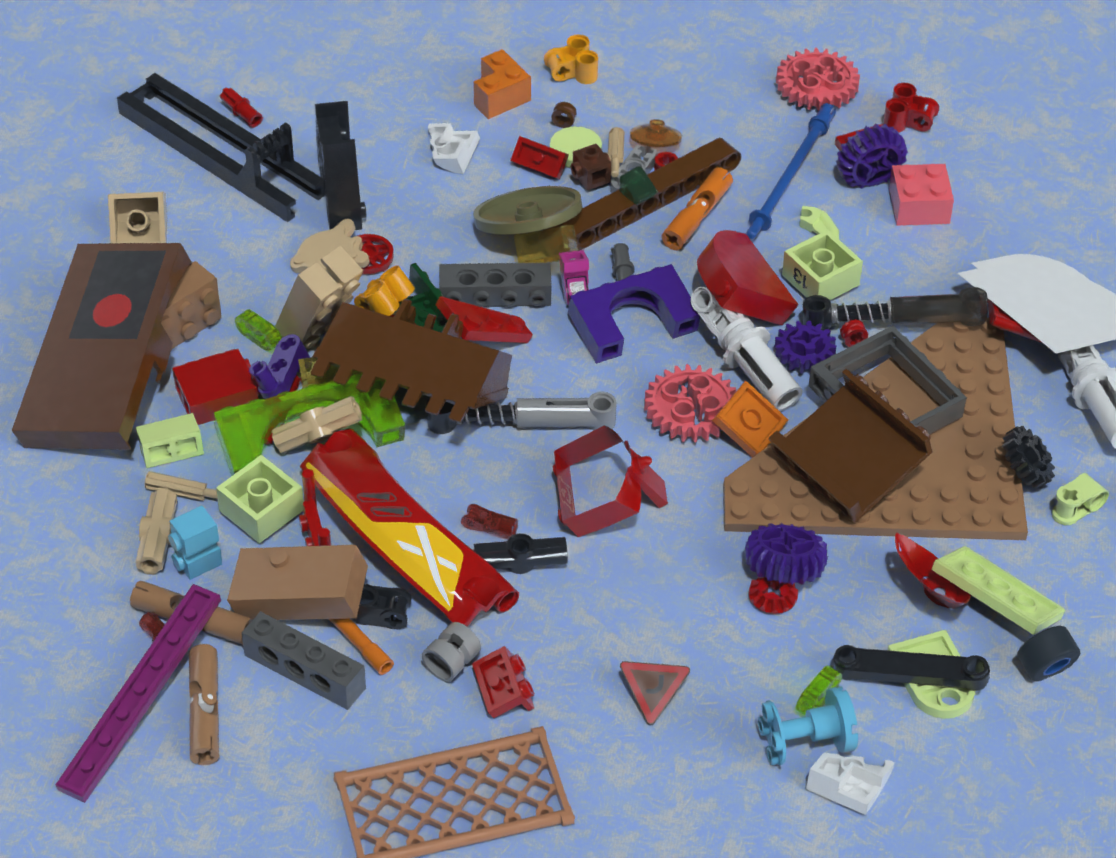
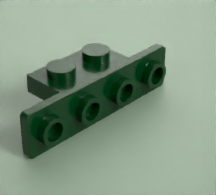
(426, 298)

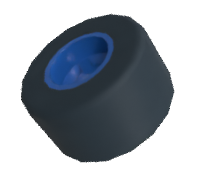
(1048, 653)

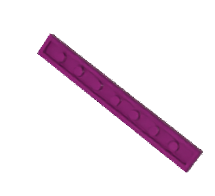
(138, 693)

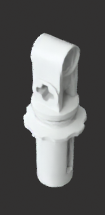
(748, 349)
(1093, 386)

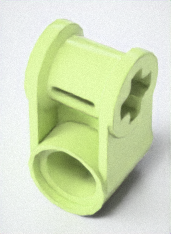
(1078, 499)

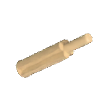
(616, 149)
(179, 486)

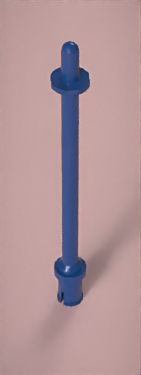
(818, 126)

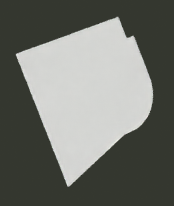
(1048, 299)

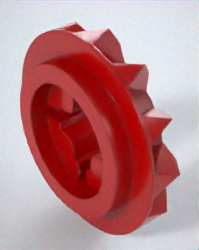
(770, 601)

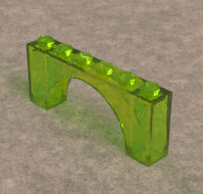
(246, 427)

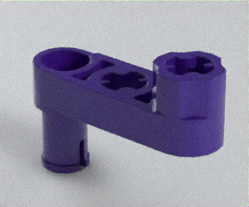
(282, 367)

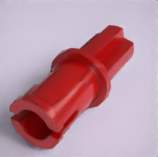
(241, 107)

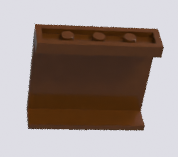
(854, 447)

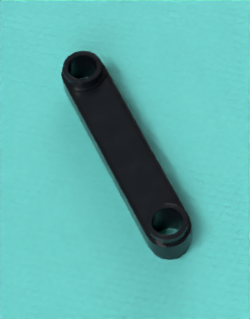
(912, 667)

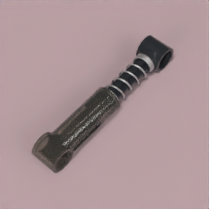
(967, 307)

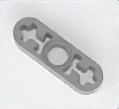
(634, 160)

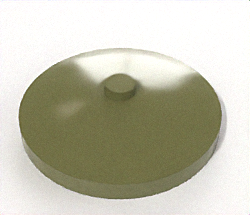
(527, 210)

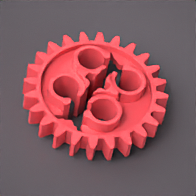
(818, 73)
(676, 411)

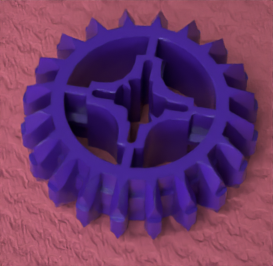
(870, 156)
(786, 553)

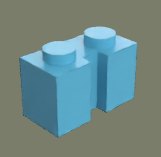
(195, 543)

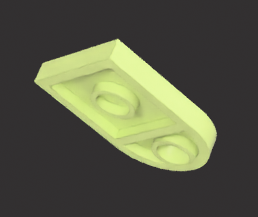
(929, 697)

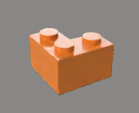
(501, 85)

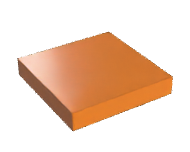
(749, 419)

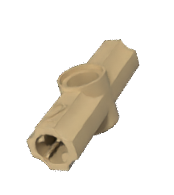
(317, 424)
(155, 530)

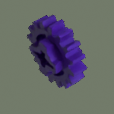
(804, 345)

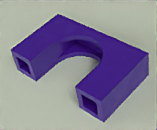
(657, 289)

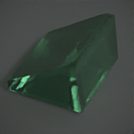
(637, 185)

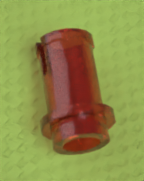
(151, 624)

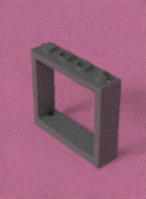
(826, 373)

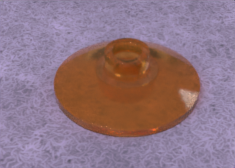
(656, 134)

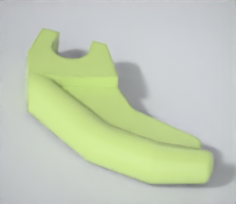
(817, 221)

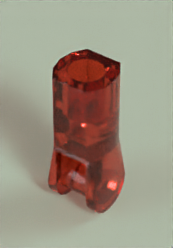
(489, 521)

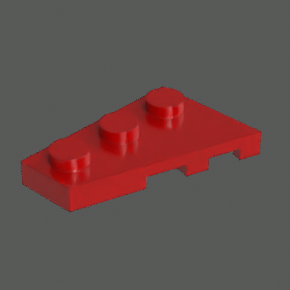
(484, 323)

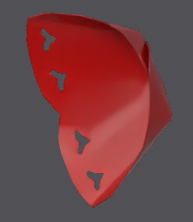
(920, 564)

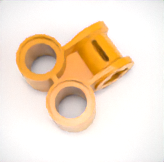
(574, 61)
(386, 292)

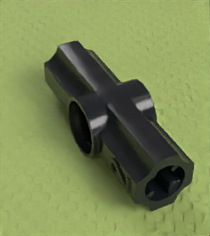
(522, 552)

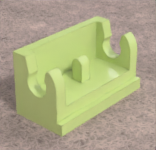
(170, 440)

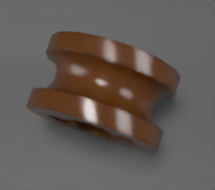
(562, 121)

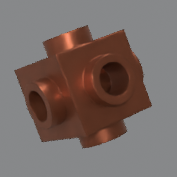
(591, 166)

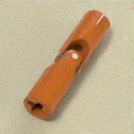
(700, 206)

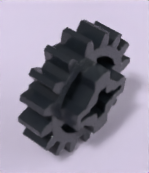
(1028, 456)

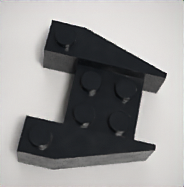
(338, 164)

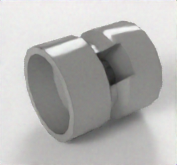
(451, 651)

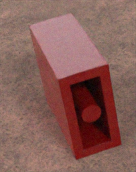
(214, 384)

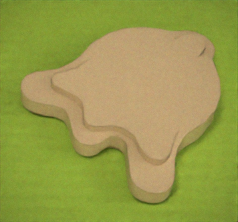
(326, 241)

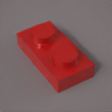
(539, 157)

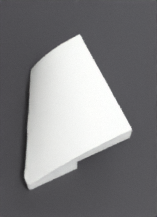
(452, 148)
(848, 780)

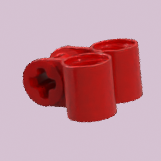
(908, 109)

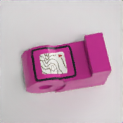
(573, 273)

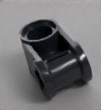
(379, 607)

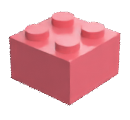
(921, 194)

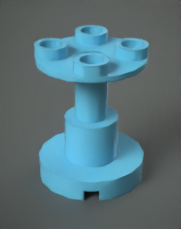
(820, 723)

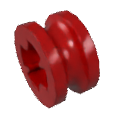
(664, 158)
(853, 332)

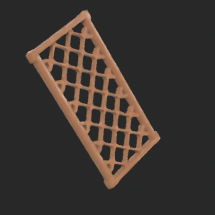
(458, 759)

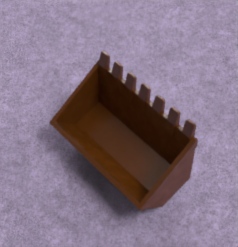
(413, 359)

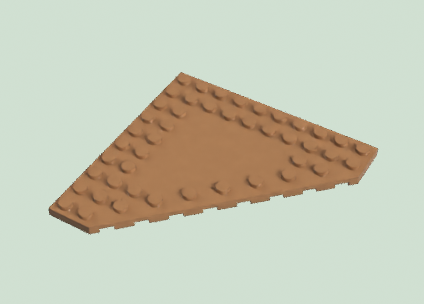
(954, 493)

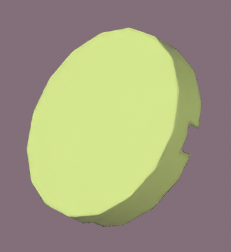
(572, 139)

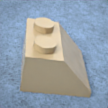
(138, 217)

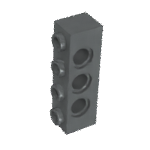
(497, 283)
(304, 660)

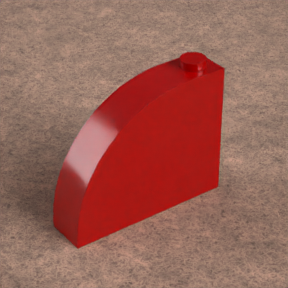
(743, 278)

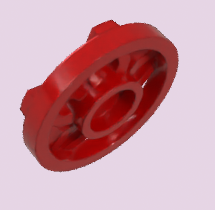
(377, 253)

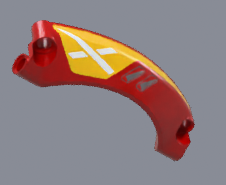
(404, 531)

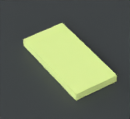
(998, 589)

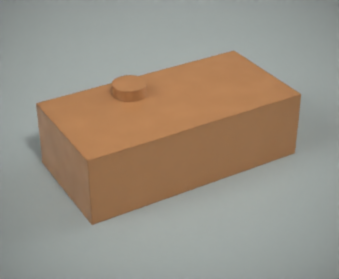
(298, 582)

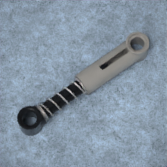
(536, 412)

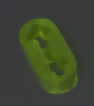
(258, 330)
(815, 692)

